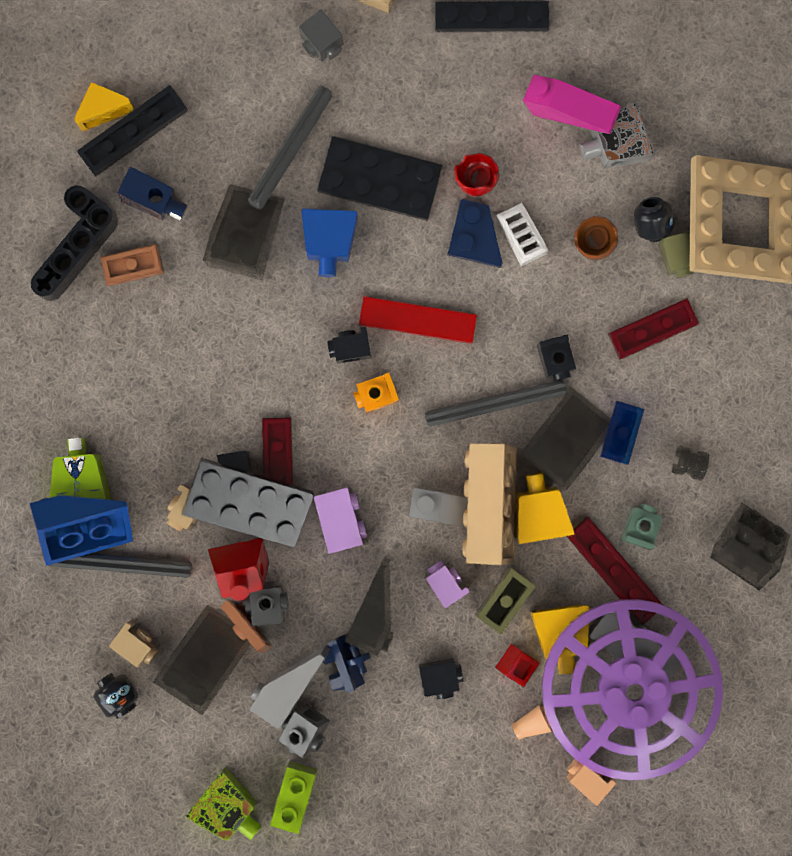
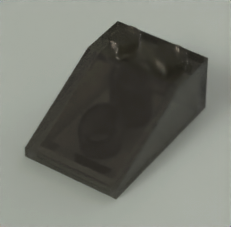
(243, 234)
(566, 440)
(373, 621)
(202, 661)

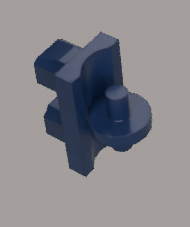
(349, 664)

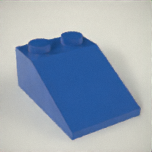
(79, 526)

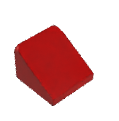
(517, 665)

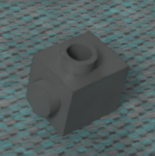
(321, 37)

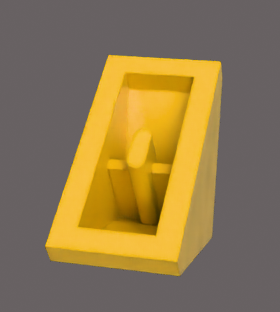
(101, 106)

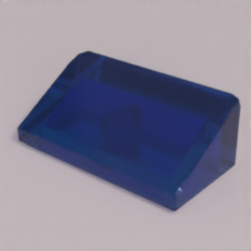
(622, 433)

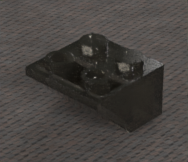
(751, 547)

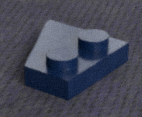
(475, 235)

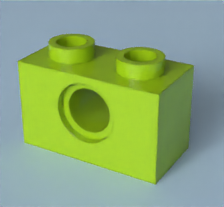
(293, 797)

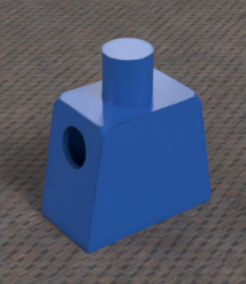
(329, 237)

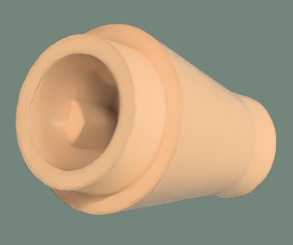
(532, 723)

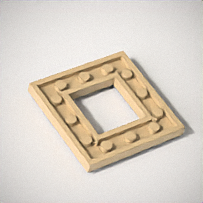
(707, 252)

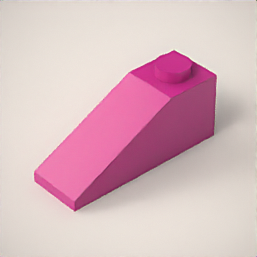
(570, 105)

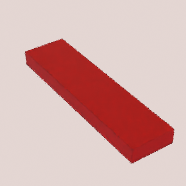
(417, 320)

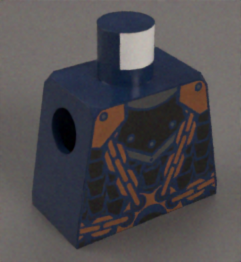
(140, 188)

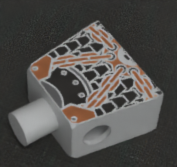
(624, 145)

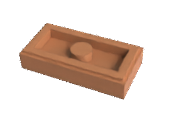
(132, 265)
(244, 628)

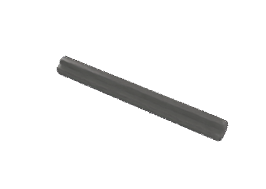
(290, 147)
(495, 403)
(129, 565)

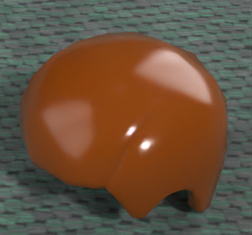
(602, 232)

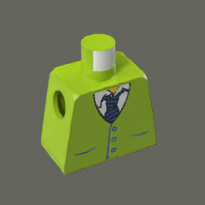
(79, 473)

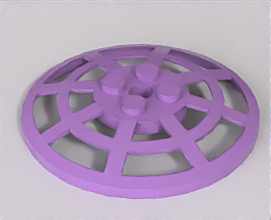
(622, 673)

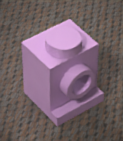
(445, 583)

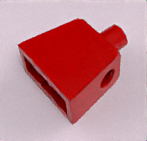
(240, 568)

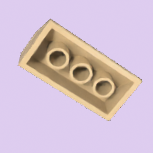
(490, 504)

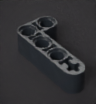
(70, 247)

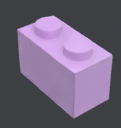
(339, 520)

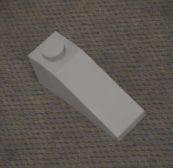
(438, 507)
(283, 689)

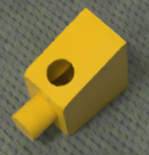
(540, 512)
(548, 626)

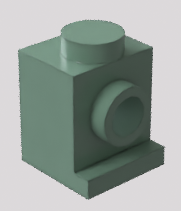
(632, 532)

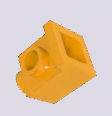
(387, 396)

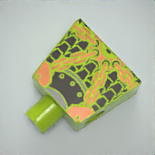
(225, 808)

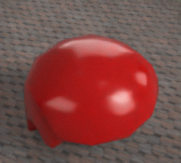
(486, 176)

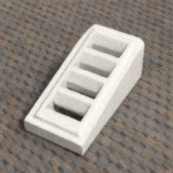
(523, 258)

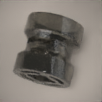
(693, 463)

